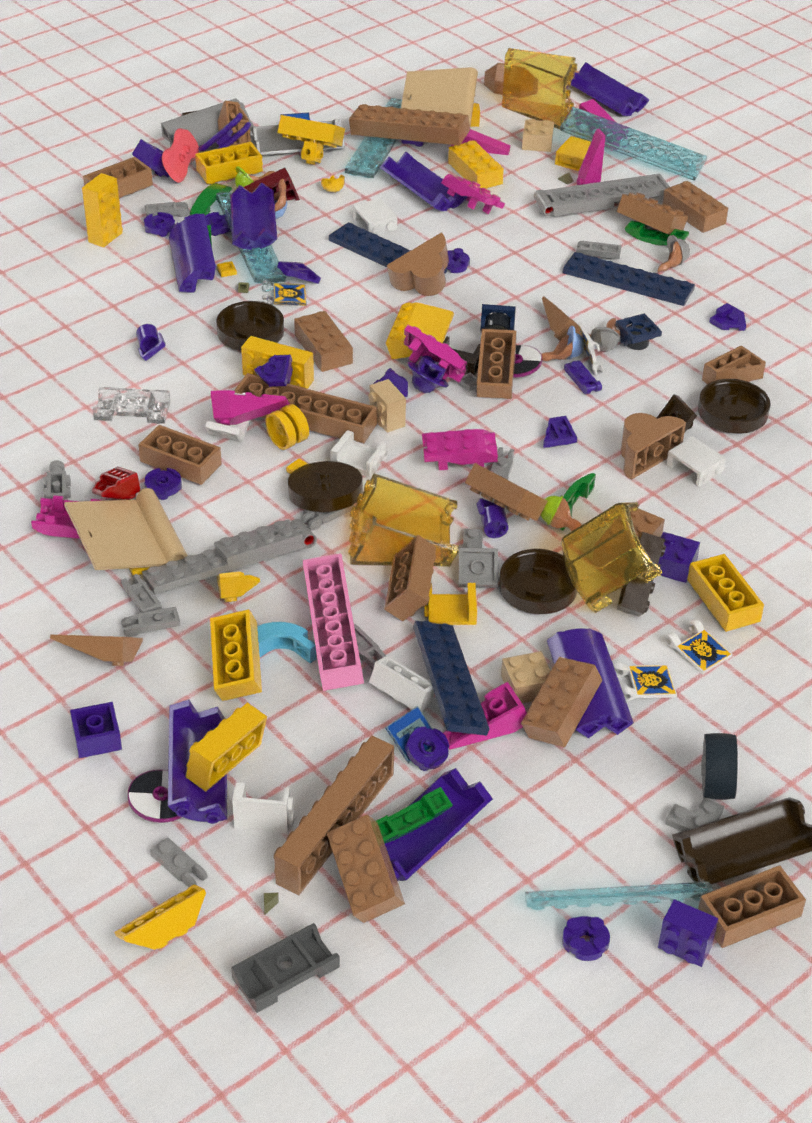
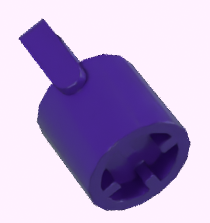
(149, 341)
(492, 518)

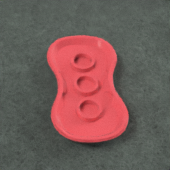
(180, 154)

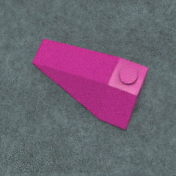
(489, 144)
(592, 164)
(236, 409)
(503, 714)

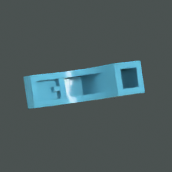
(285, 636)

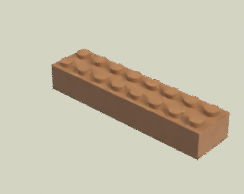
(409, 124)
(322, 411)
(341, 803)

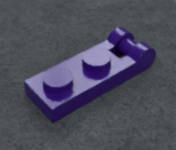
(582, 377)

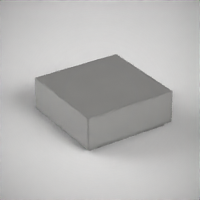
(468, 382)

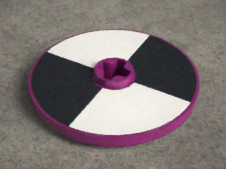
(526, 360)
(145, 799)

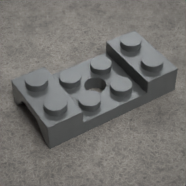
(264, 979)

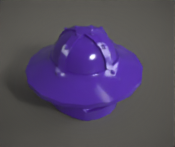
(427, 375)

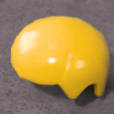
(333, 184)

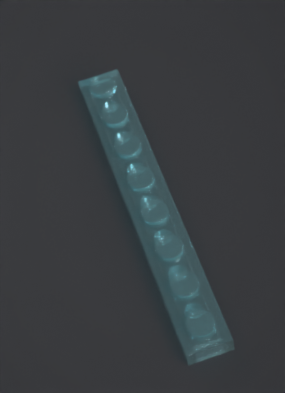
(608, 895)

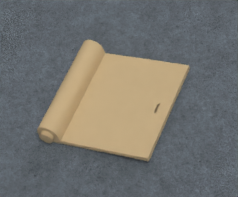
(441, 90)
(126, 532)

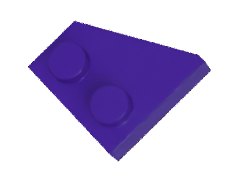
(298, 270)
(559, 432)

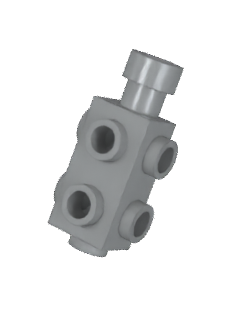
(57, 481)

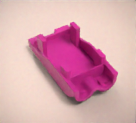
(472, 190)
(440, 352)
(460, 447)
(54, 518)

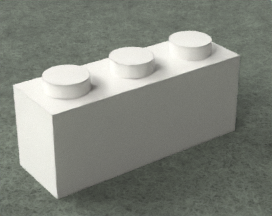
(402, 683)

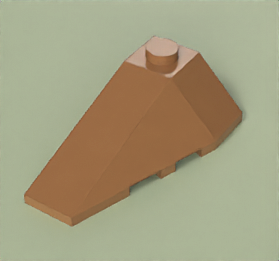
(558, 320)
(103, 647)

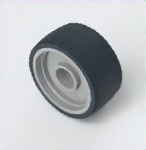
(719, 766)

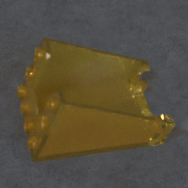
(538, 85)
(393, 515)

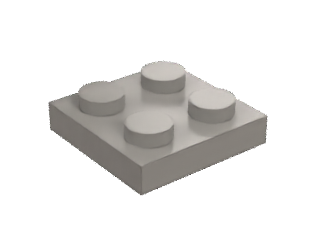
(478, 567)

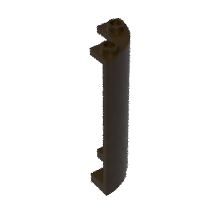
(745, 841)

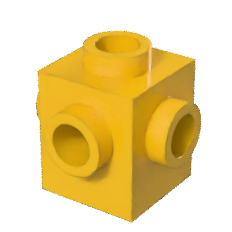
(312, 152)

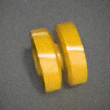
(287, 426)

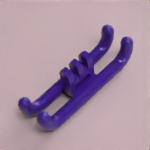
(223, 137)

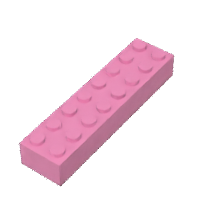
(332, 622)

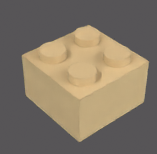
(538, 135)
(389, 404)
(525, 674)

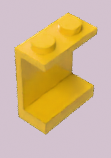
(572, 153)
(453, 608)

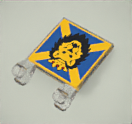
(284, 293)

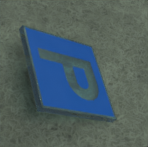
(404, 726)

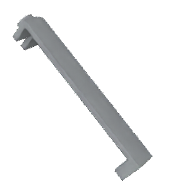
(201, 124)
(270, 142)

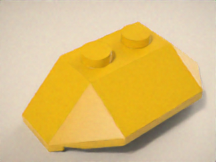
(235, 585)
(165, 921)

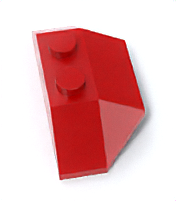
(117, 484)

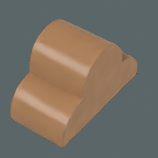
(421, 268)
(648, 441)

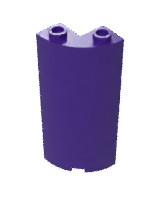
(608, 91)
(422, 182)
(253, 217)
(191, 252)
(608, 704)
(184, 796)
(417, 847)

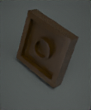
(678, 408)

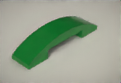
(207, 198)
(654, 237)
(582, 488)
(414, 816)

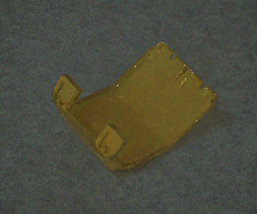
(606, 556)

